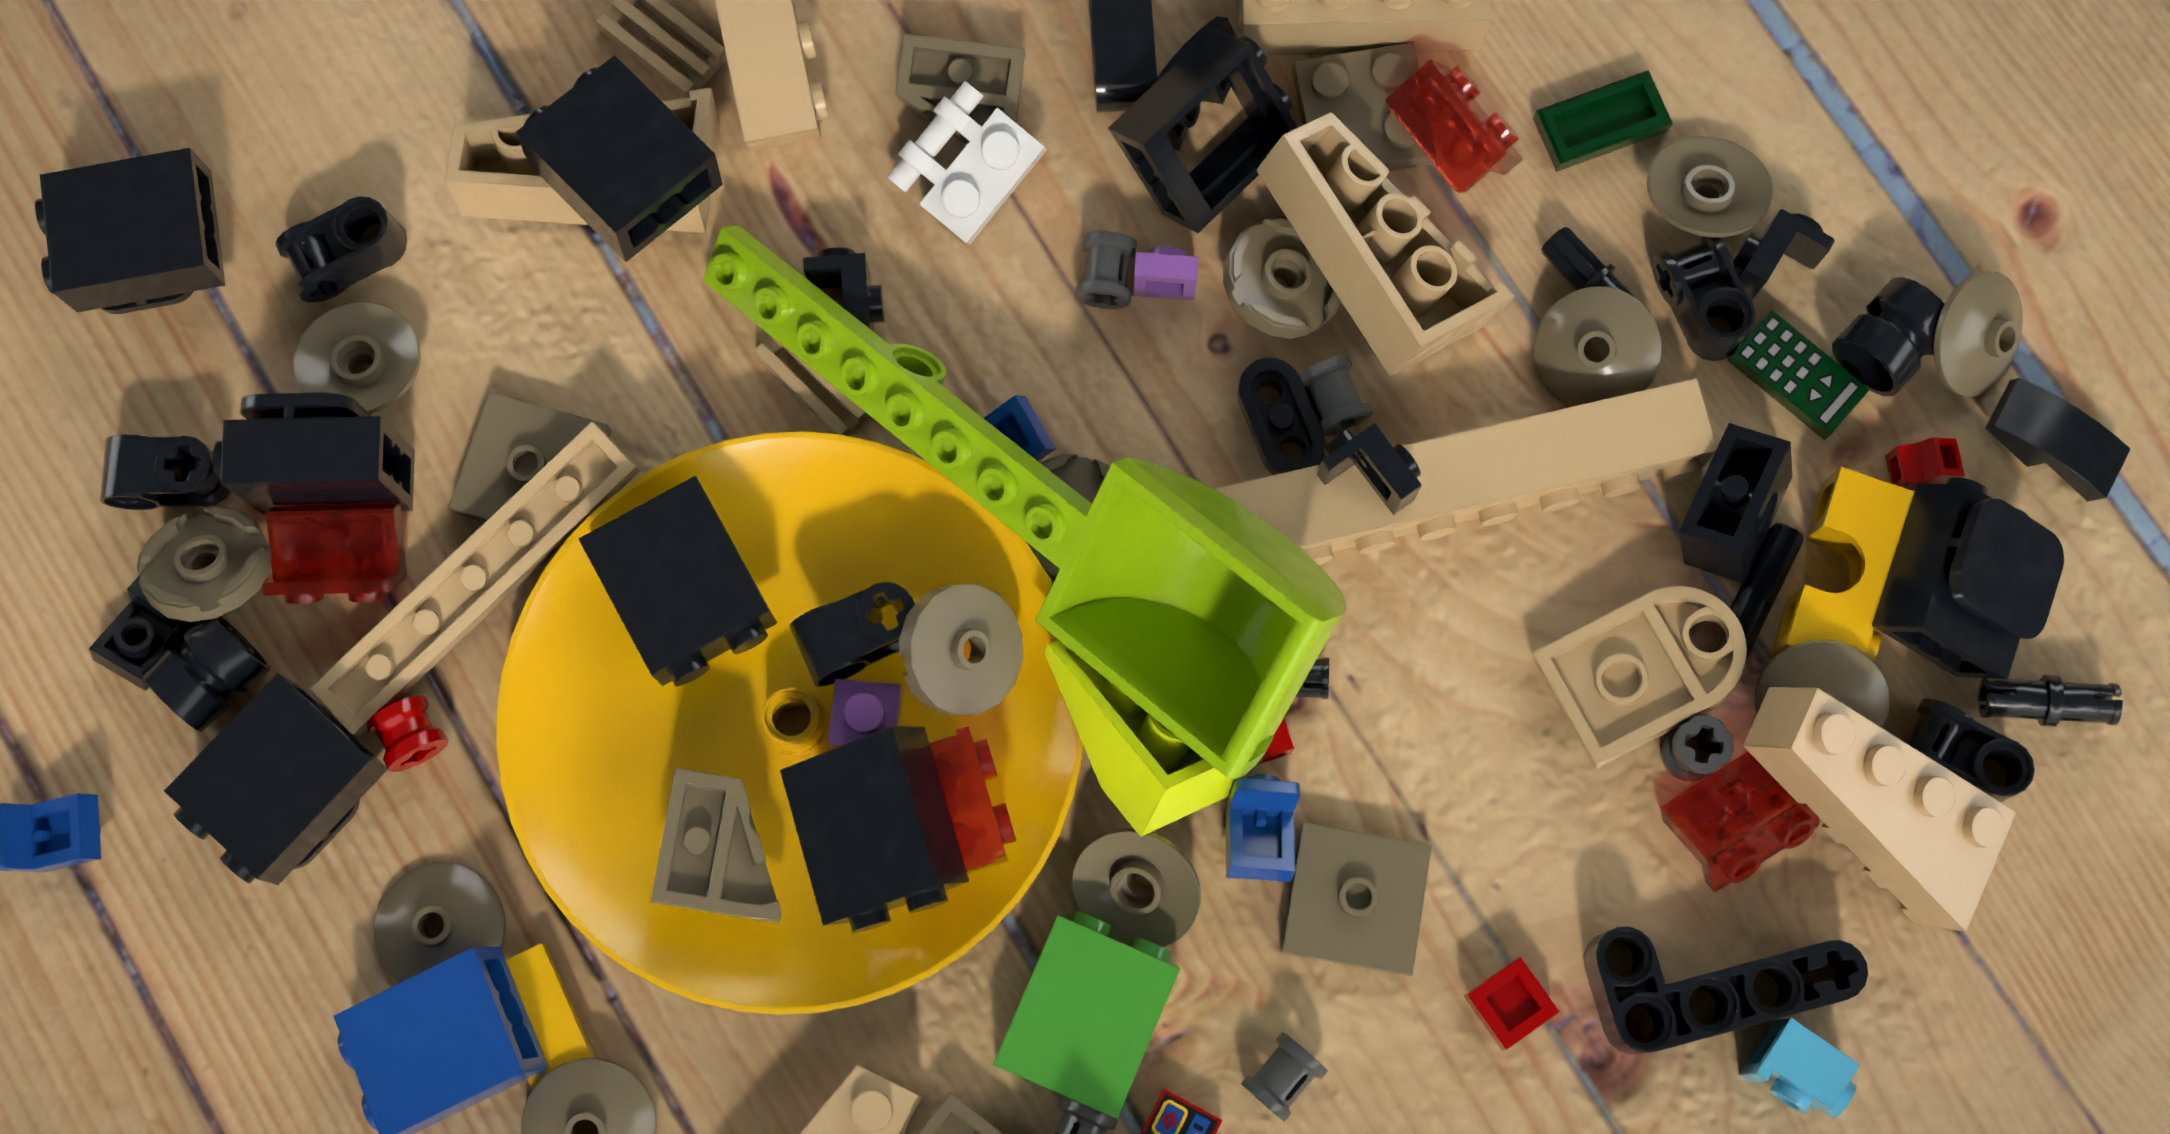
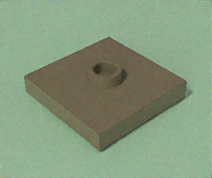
(508, 450)
(1356, 899)

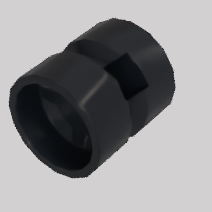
(1892, 336)
(200, 676)

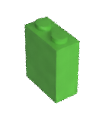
(1088, 1013)

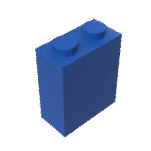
(439, 1042)

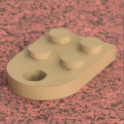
(1639, 672)

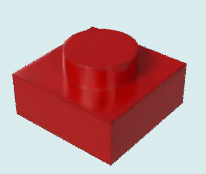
(1511, 1003)

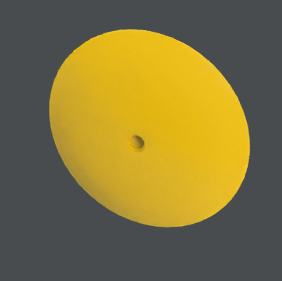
(597, 739)

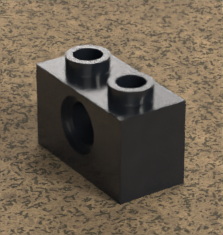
(1736, 503)

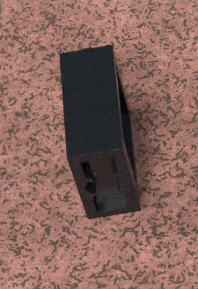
(1141, 130)

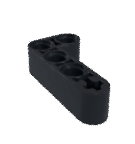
(1121, 52)
(1729, 988)

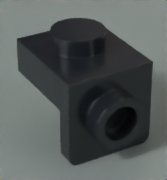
(1788, 235)
(849, 270)
(1386, 468)

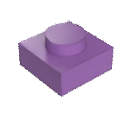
(1165, 274)
(863, 709)

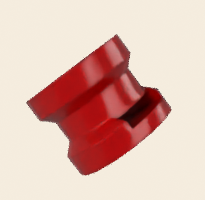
(407, 733)

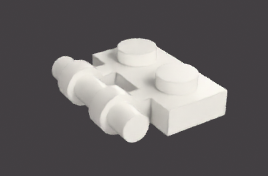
(981, 174)

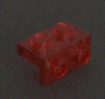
(1452, 127)
(335, 551)
(1737, 821)
(977, 823)

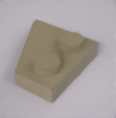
(940, 66)

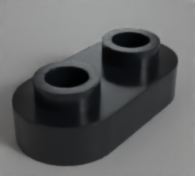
(1282, 421)

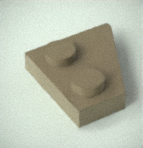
(712, 851)

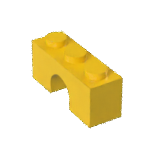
(1863, 526)

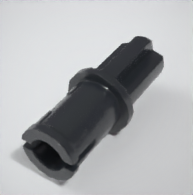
(1578, 262)

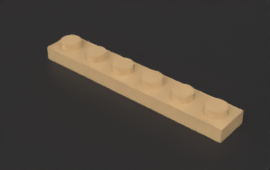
(474, 579)

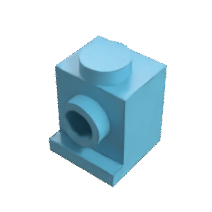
(1803, 1069)

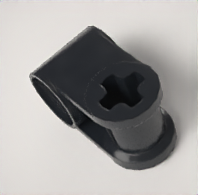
(332, 248)
(1701, 285)
(159, 473)
(849, 633)
(1963, 744)

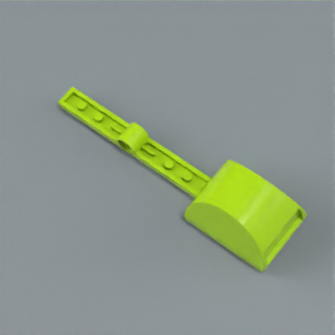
(1158, 578)

